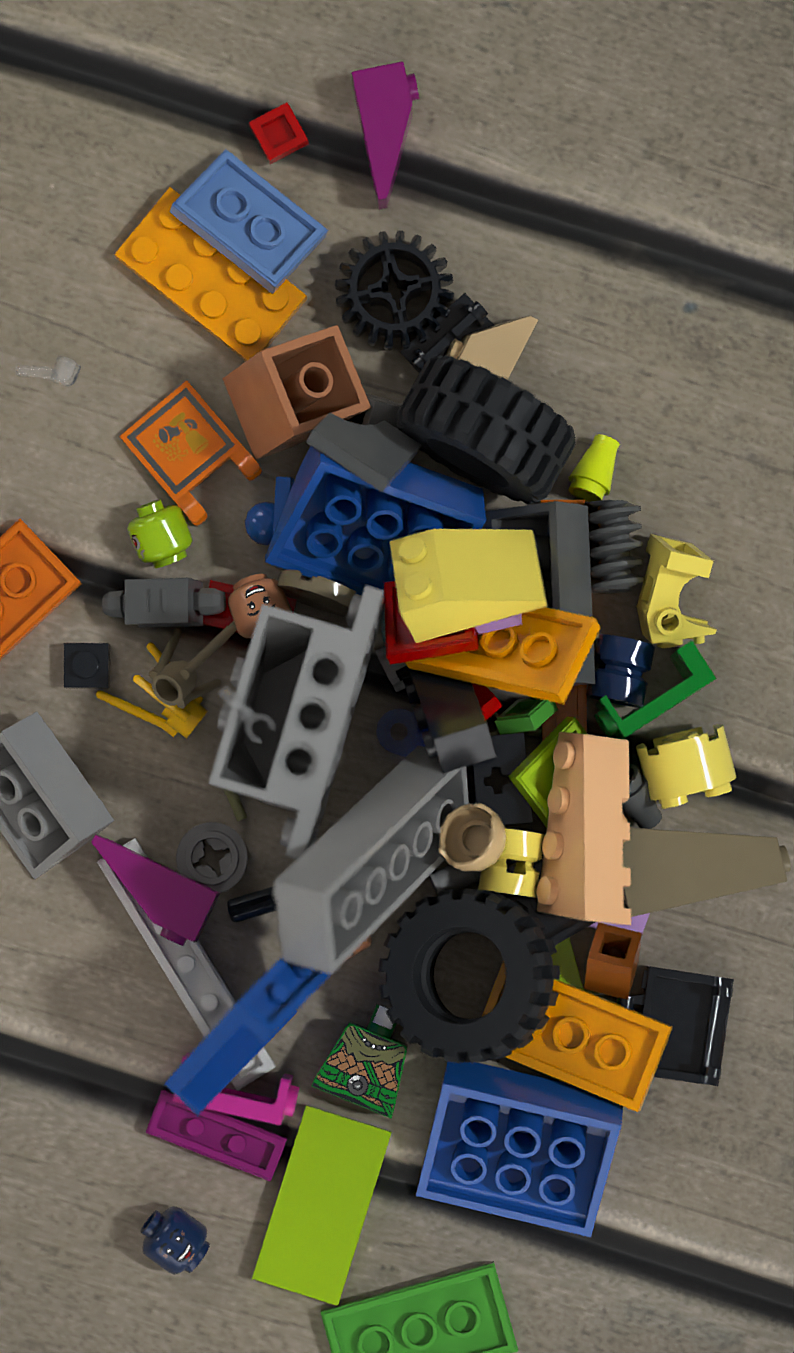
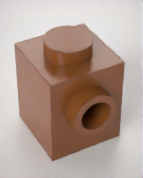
(613, 961)

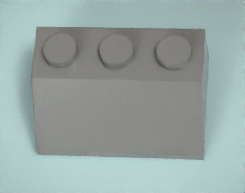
(44, 797)

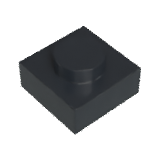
(86, 665)

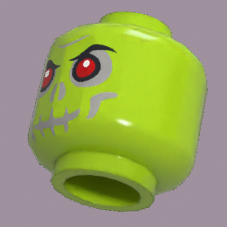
(160, 534)

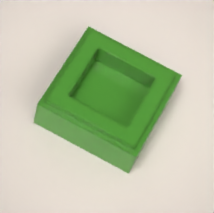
(525, 715)

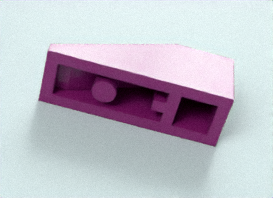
(385, 113)
(163, 894)

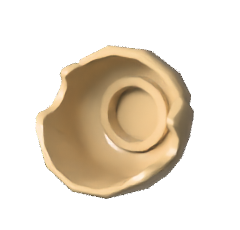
(472, 837)

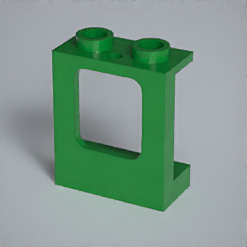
(696, 677)

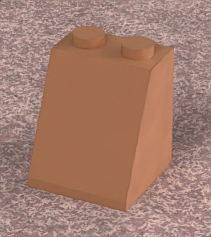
(293, 388)

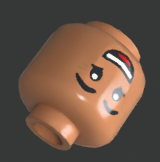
(248, 599)

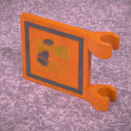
(183, 445)

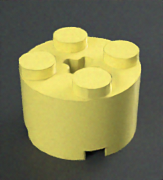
(687, 765)

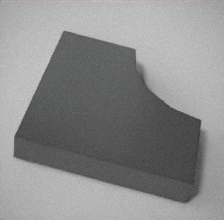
(368, 451)

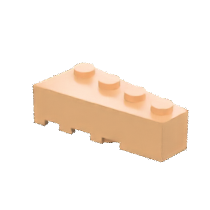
(586, 831)

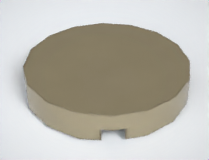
(317, 592)

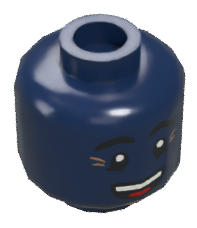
(174, 1240)

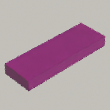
(217, 1136)

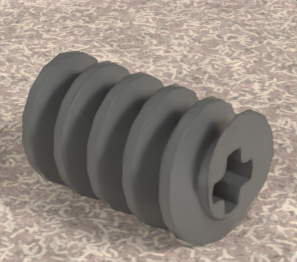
(614, 546)

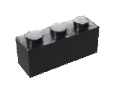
(453, 719)

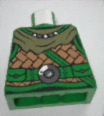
(365, 1065)

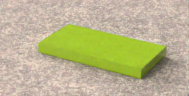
(322, 1205)

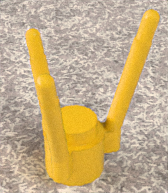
(179, 720)

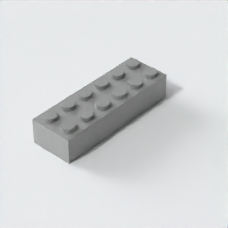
(366, 863)

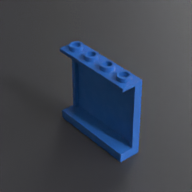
(243, 1033)

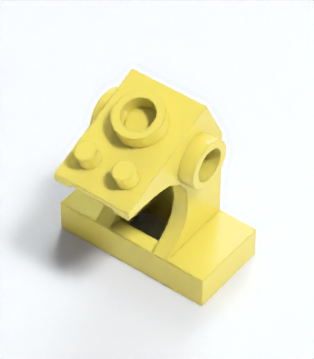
(669, 569)

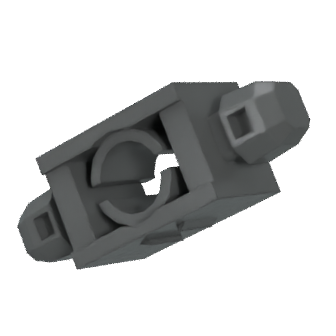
(164, 602)

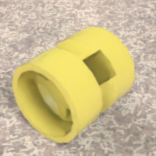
(525, 849)

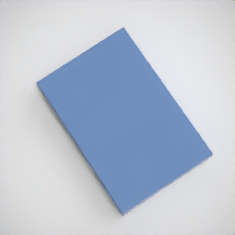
(248, 221)

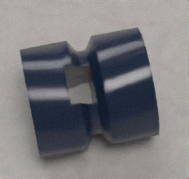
(621, 670)

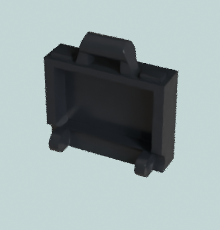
(699, 1015)

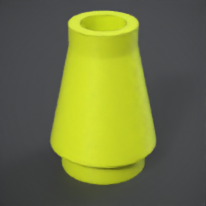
(594, 472)

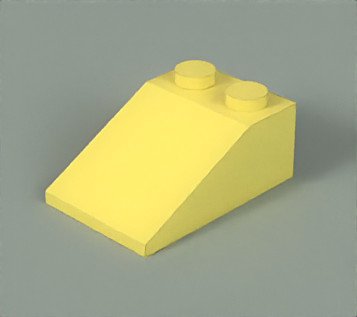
(465, 578)

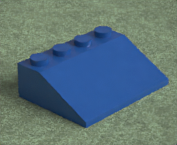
(345, 526)
(520, 1147)

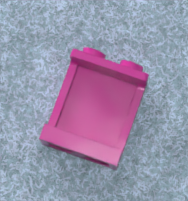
(254, 1105)

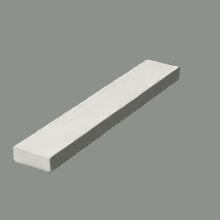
(189, 973)

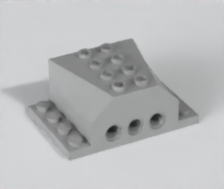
(308, 685)

